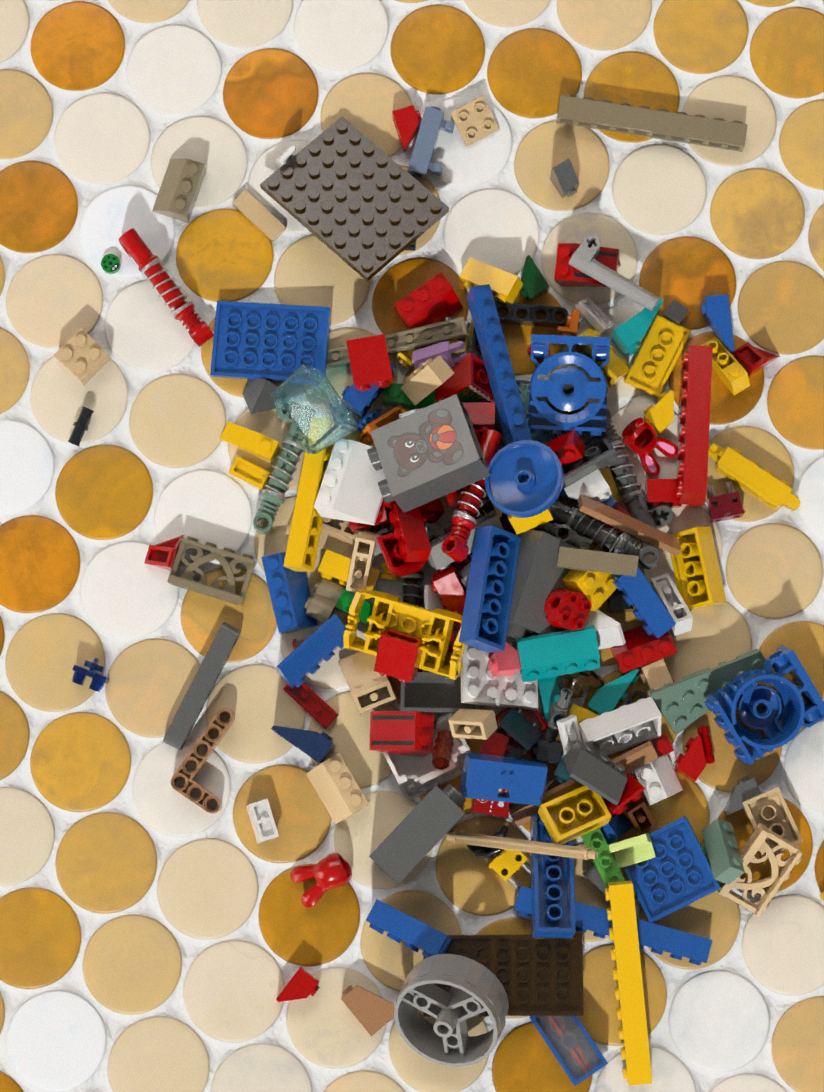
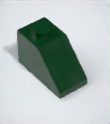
(533, 281)

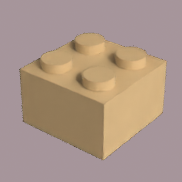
(82, 356)

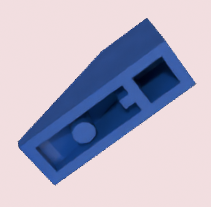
(718, 317)

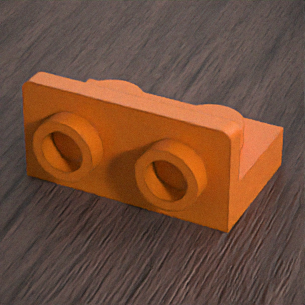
(571, 325)

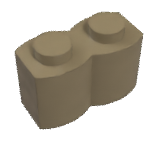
(324, 600)

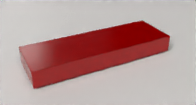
(312, 704)

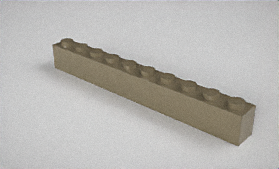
(651, 123)

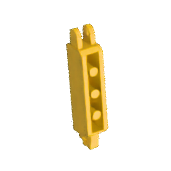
(752, 478)

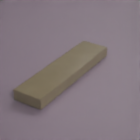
(597, 561)

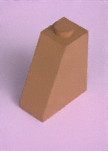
(368, 1008)

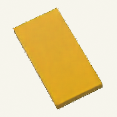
(657, 356)

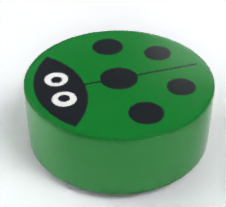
(110, 264)

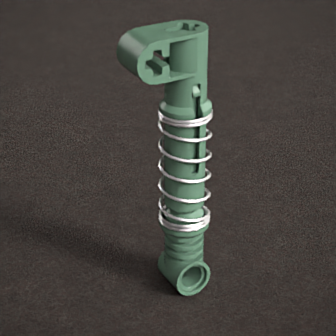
(281, 474)

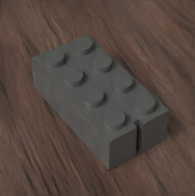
(433, 694)

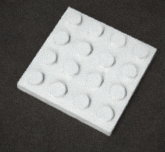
(503, 691)

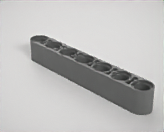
(202, 686)

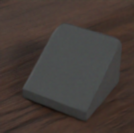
(675, 312)

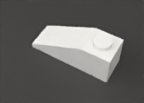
(673, 602)

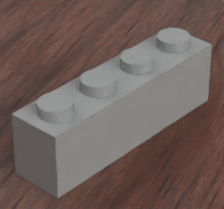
(440, 560)

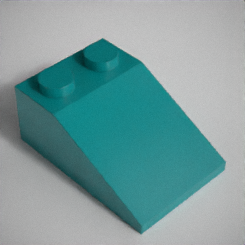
(631, 333)

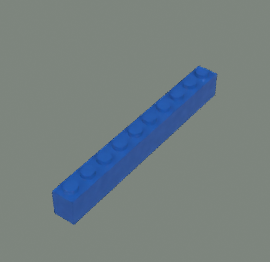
(498, 364)
(649, 934)

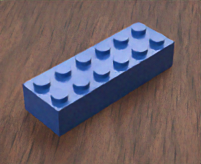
(490, 589)
(551, 889)

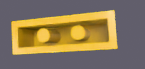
(503, 284)
(337, 567)

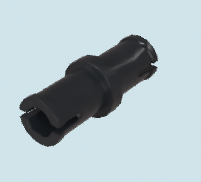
(80, 426)

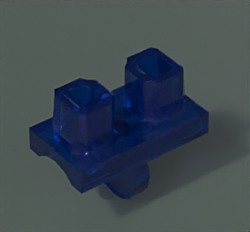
(97, 679)

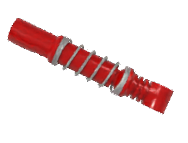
(168, 290)
(463, 522)

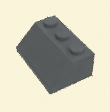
(597, 455)
(596, 771)

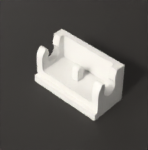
(262, 821)

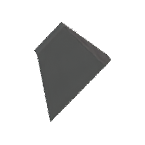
(258, 395)

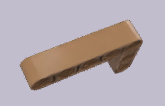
(200, 760)

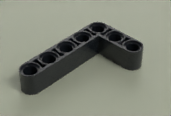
(529, 320)

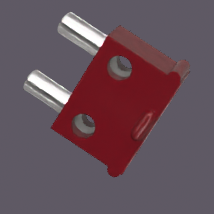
(725, 507)

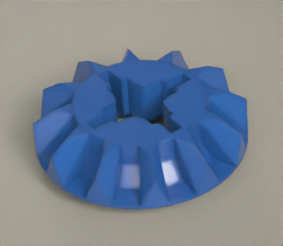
(368, 418)

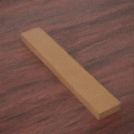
(629, 524)

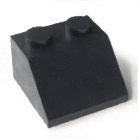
(520, 729)

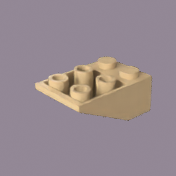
(367, 687)

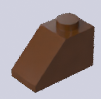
(640, 817)

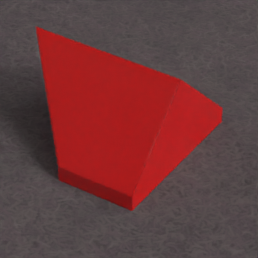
(753, 358)
(163, 554)

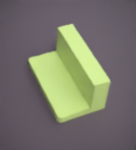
(633, 850)

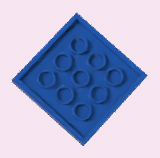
(676, 874)

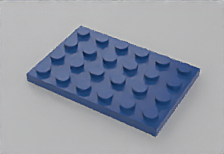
(268, 340)

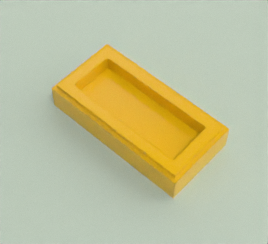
(249, 472)

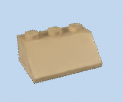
(337, 788)

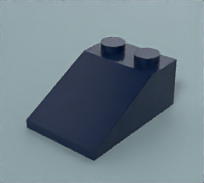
(309, 742)

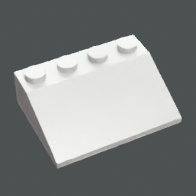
(350, 485)

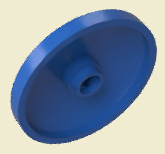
(524, 478)

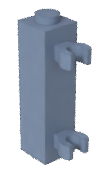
(426, 141)

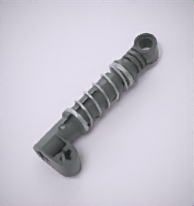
(628, 484)
(602, 534)

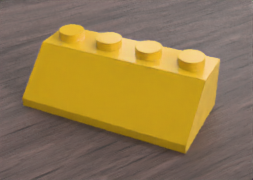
(698, 569)

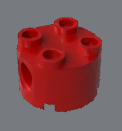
(567, 609)

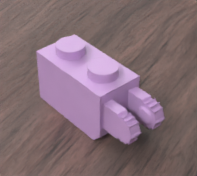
(443, 349)

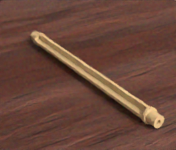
(522, 845)

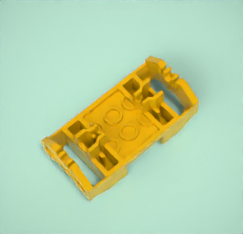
(391, 613)

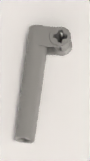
(584, 261)

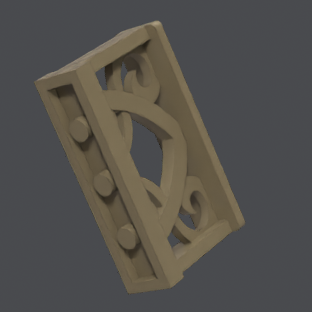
(228, 592)

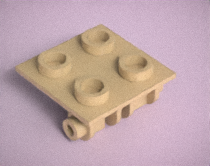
(474, 121)

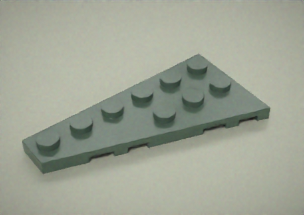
(684, 700)

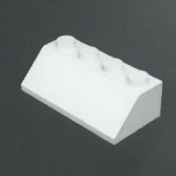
(622, 727)

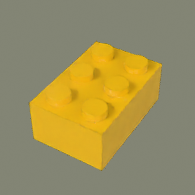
(573, 814)

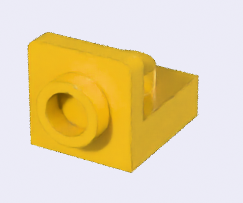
(405, 359)

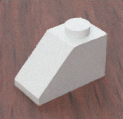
(591, 486)

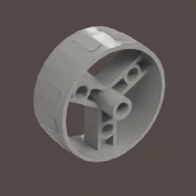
(471, 993)

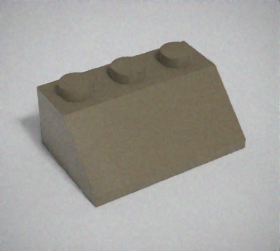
(180, 189)

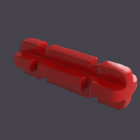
(703, 731)

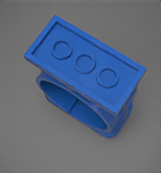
(594, 416)
(748, 695)

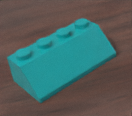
(558, 653)

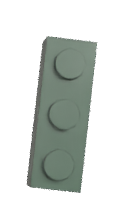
(723, 851)

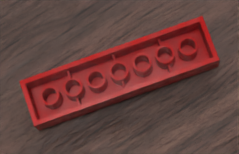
(694, 425)

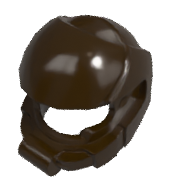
(579, 680)

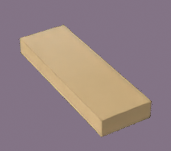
(259, 215)

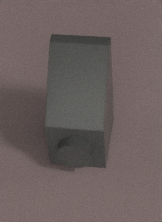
(564, 179)
(741, 792)

